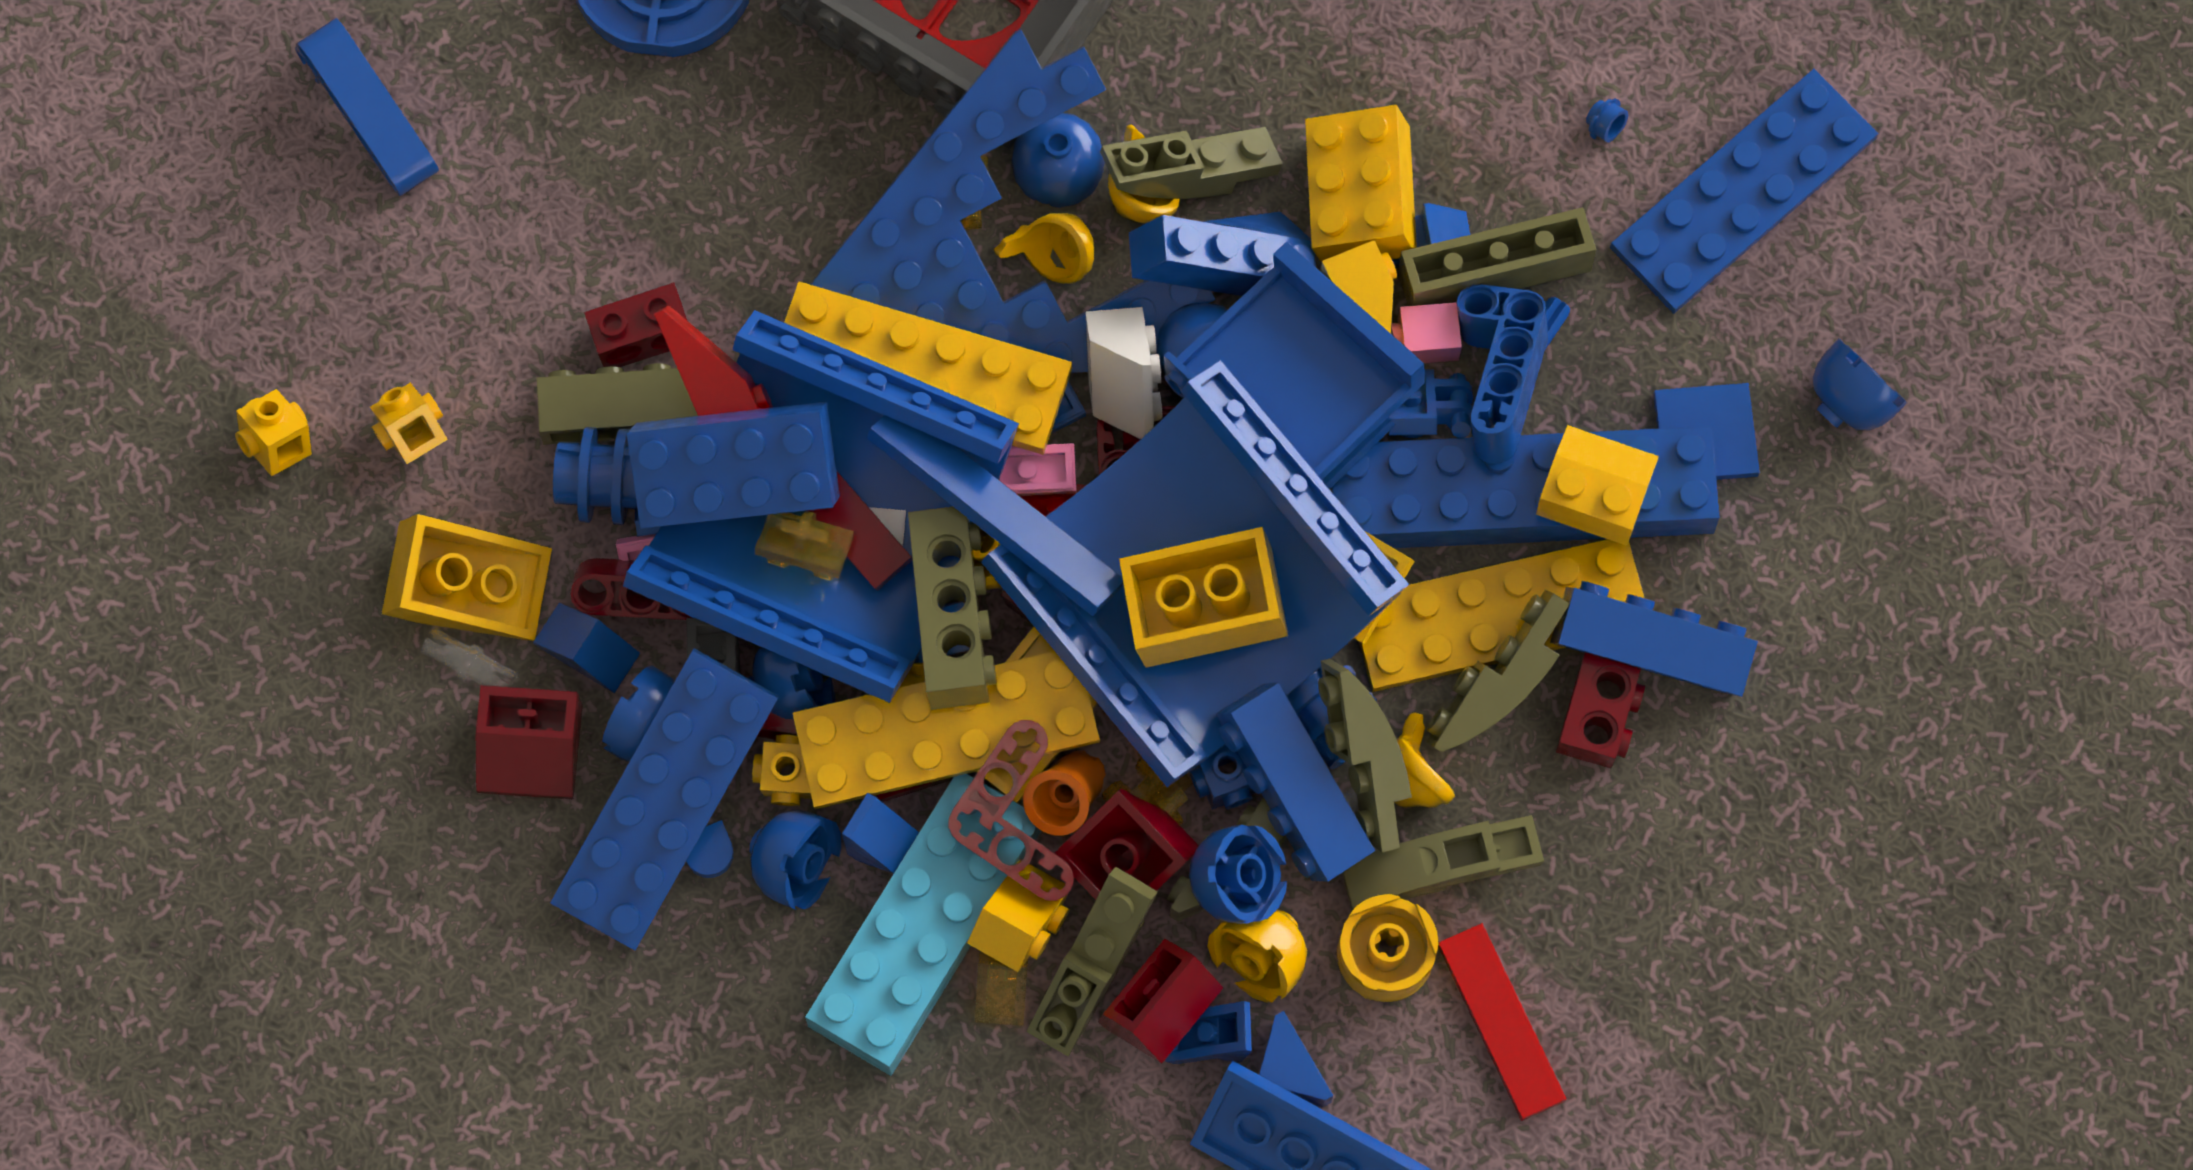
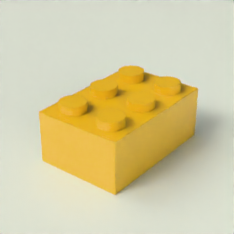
(1360, 182)
(1203, 597)

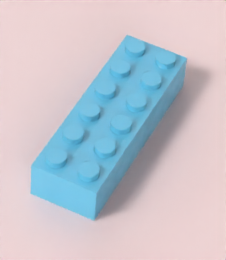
(915, 934)

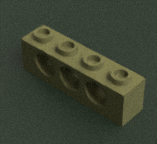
(949, 679)

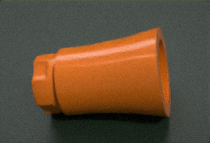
(1062, 795)

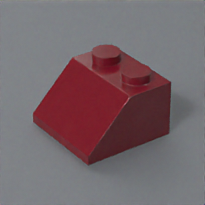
(1130, 837)

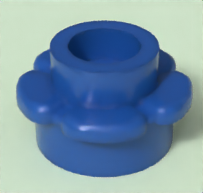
(1606, 119)

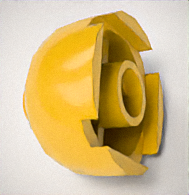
(1263, 952)

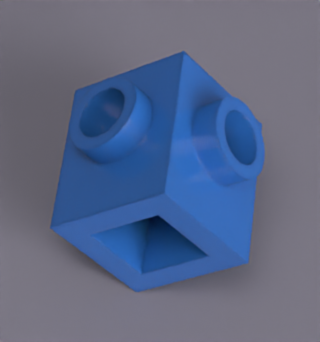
(1221, 788)

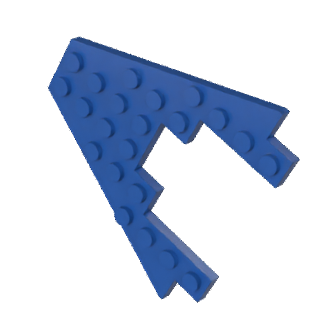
(912, 241)

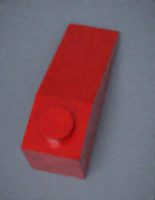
(709, 374)

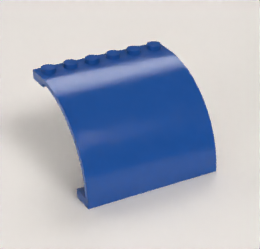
(1194, 477)
(823, 624)

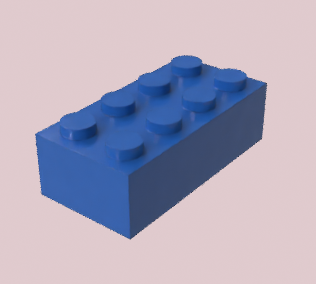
(733, 465)

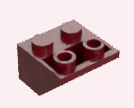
(527, 741)
(1161, 1001)

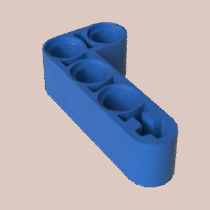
(367, 106)
(1516, 333)

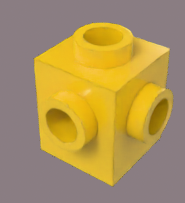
(408, 422)
(273, 432)
(768, 767)

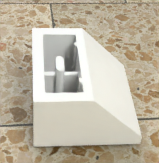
(1122, 370)

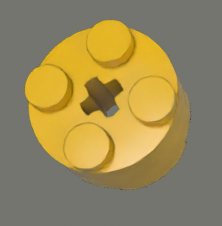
(1400, 924)

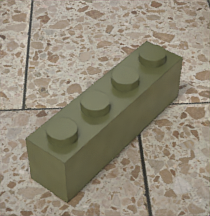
(1500, 257)
(608, 401)

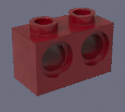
(628, 329)
(1590, 709)

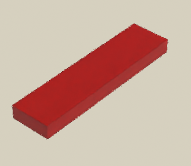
(1502, 1022)

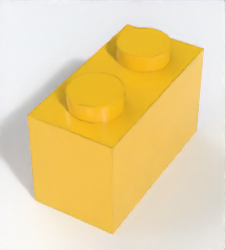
(1018, 921)

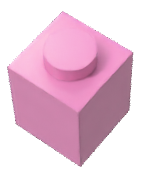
(1430, 331)

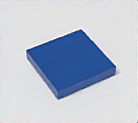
(1727, 411)

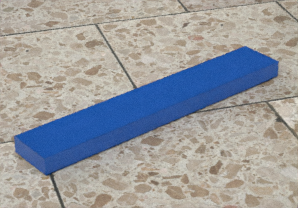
(1000, 513)

